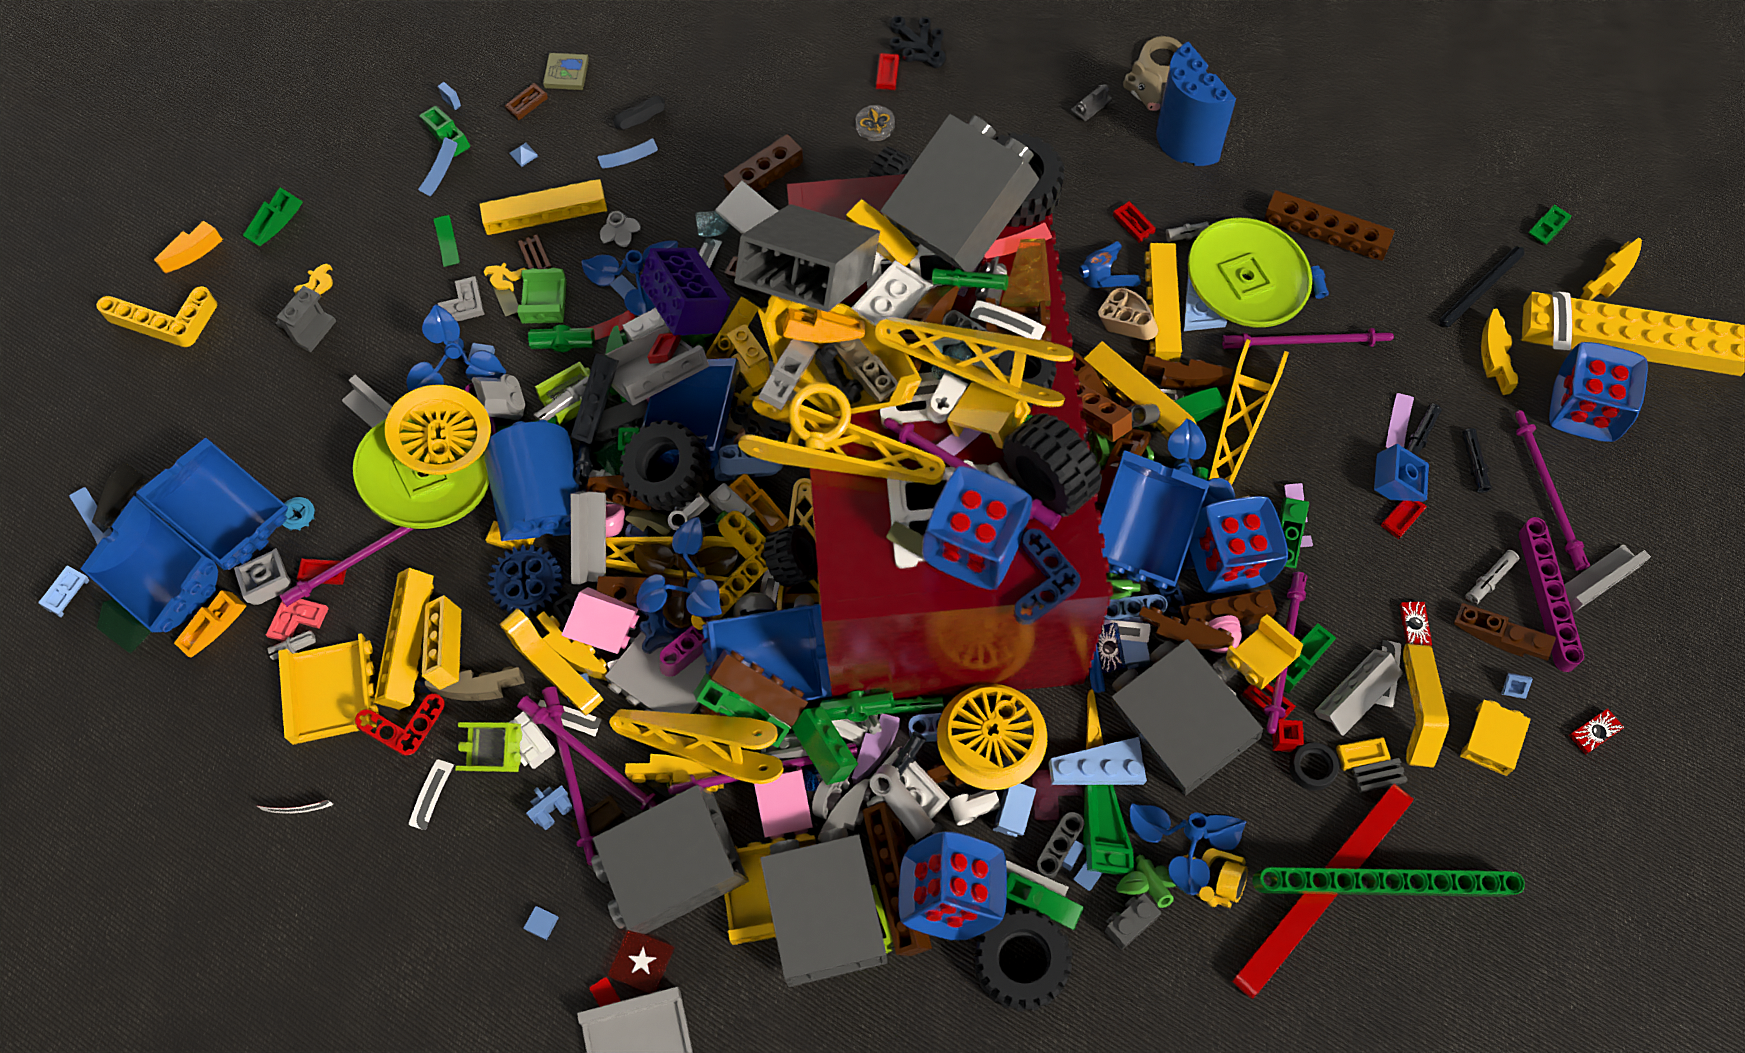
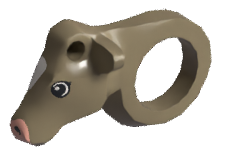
(1147, 76)

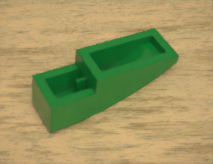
(442, 127)
(272, 217)
(1202, 403)
(1313, 647)

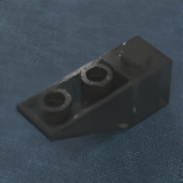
(116, 495)

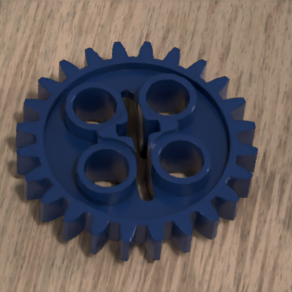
(546, 578)

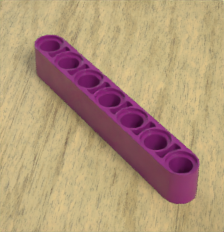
(1548, 604)
(692, 638)

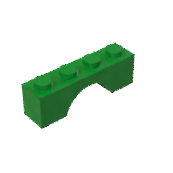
(728, 702)

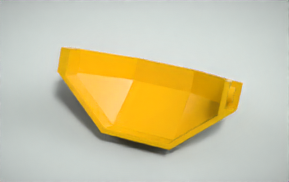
(894, 360)

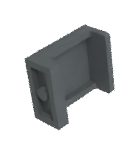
(305, 319)

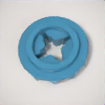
(301, 505)

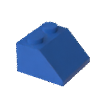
(1401, 475)

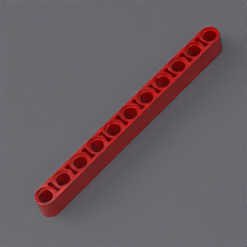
(1311, 906)

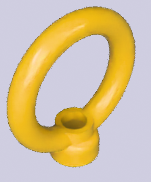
(815, 439)

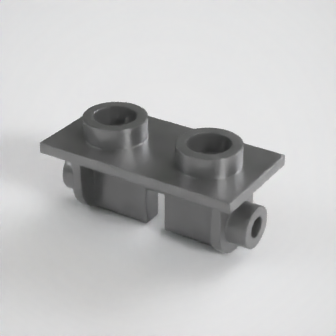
(1092, 103)
(992, 268)

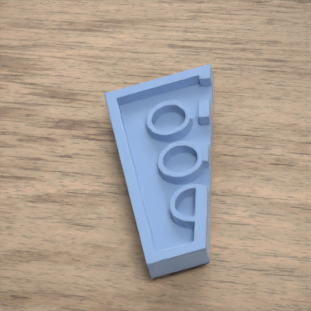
(1198, 314)
(1104, 765)

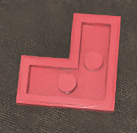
(289, 617)

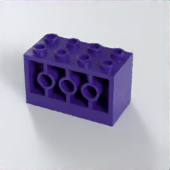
(684, 291)

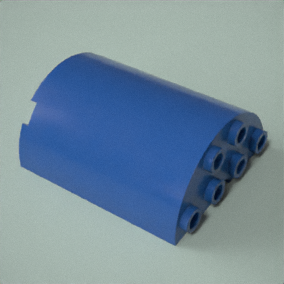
(1193, 110)
(700, 405)
(531, 479)
(215, 505)
(1150, 519)
(152, 569)
(780, 641)

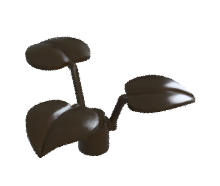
(654, 559)

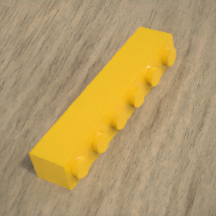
(543, 207)
(1164, 300)
(1135, 388)
(404, 639)

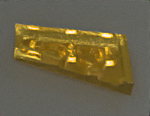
(1029, 276)

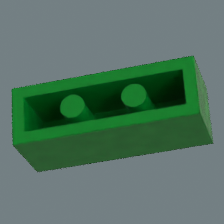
(824, 745)

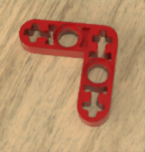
(398, 733)

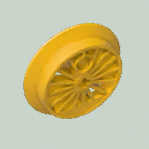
(437, 401)
(970, 765)

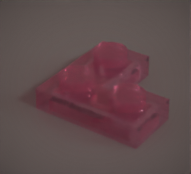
(1046, 795)

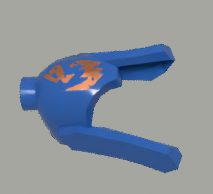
(1097, 269)

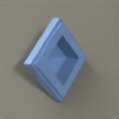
(523, 154)
(1516, 685)

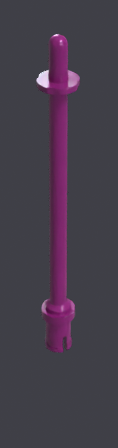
(1238, 341)
(906, 434)
(1573, 546)
(305, 588)
(1296, 595)
(555, 712)
(541, 716)
(722, 779)

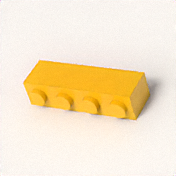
(441, 642)

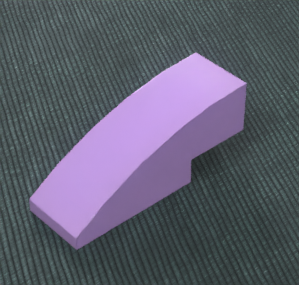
(875, 747)

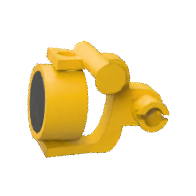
(1230, 881)

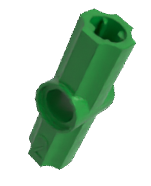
(561, 338)
(859, 705)

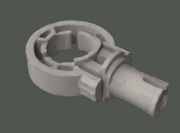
(828, 796)

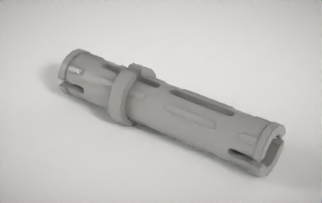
(563, 401)
(1477, 593)

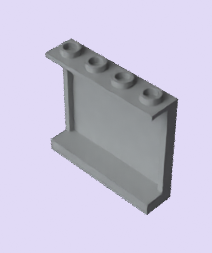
(639, 380)
(640, 680)
(638, 1025)

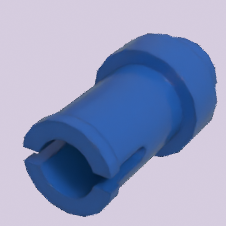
(1318, 282)

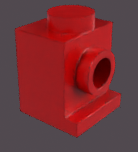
(1288, 735)

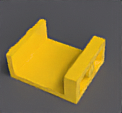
(751, 356)
(987, 412)
(1264, 653)
(1496, 737)

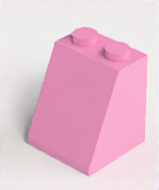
(601, 621)
(784, 805)

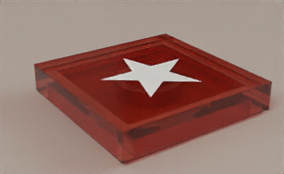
(641, 962)

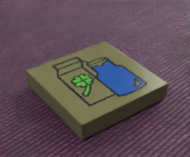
(566, 71)

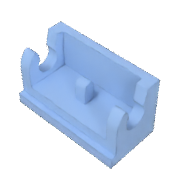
(63, 590)
(1135, 652)
(1014, 810)

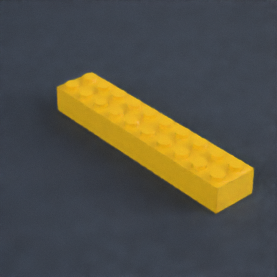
(1653, 334)

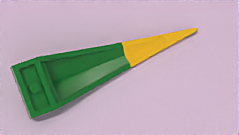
(1104, 829)

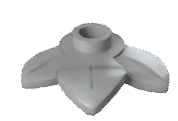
(620, 231)

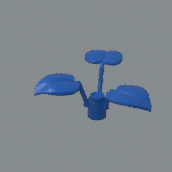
(604, 268)
(442, 327)
(1187, 443)
(704, 593)
(1190, 873)

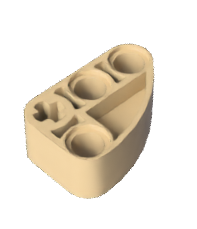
(1128, 315)

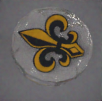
(875, 122)

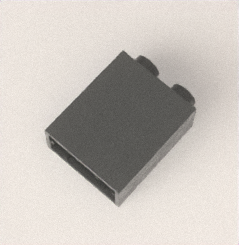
(962, 191)
(806, 257)
(1185, 714)
(668, 861)
(822, 908)

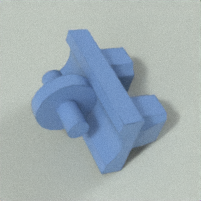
(546, 803)

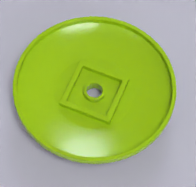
(1251, 247)
(407, 498)

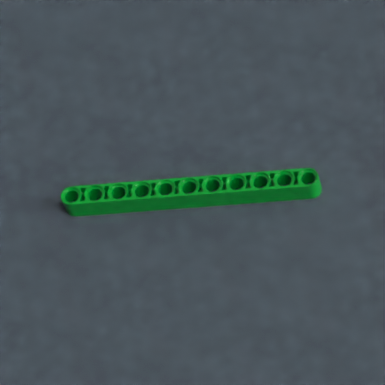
(1400, 882)

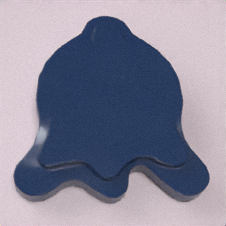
(658, 631)

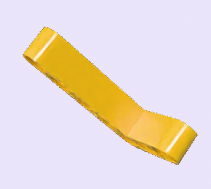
(181, 330)
(753, 561)
(549, 662)
(1428, 706)

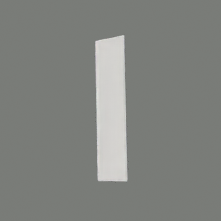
(1034, 877)

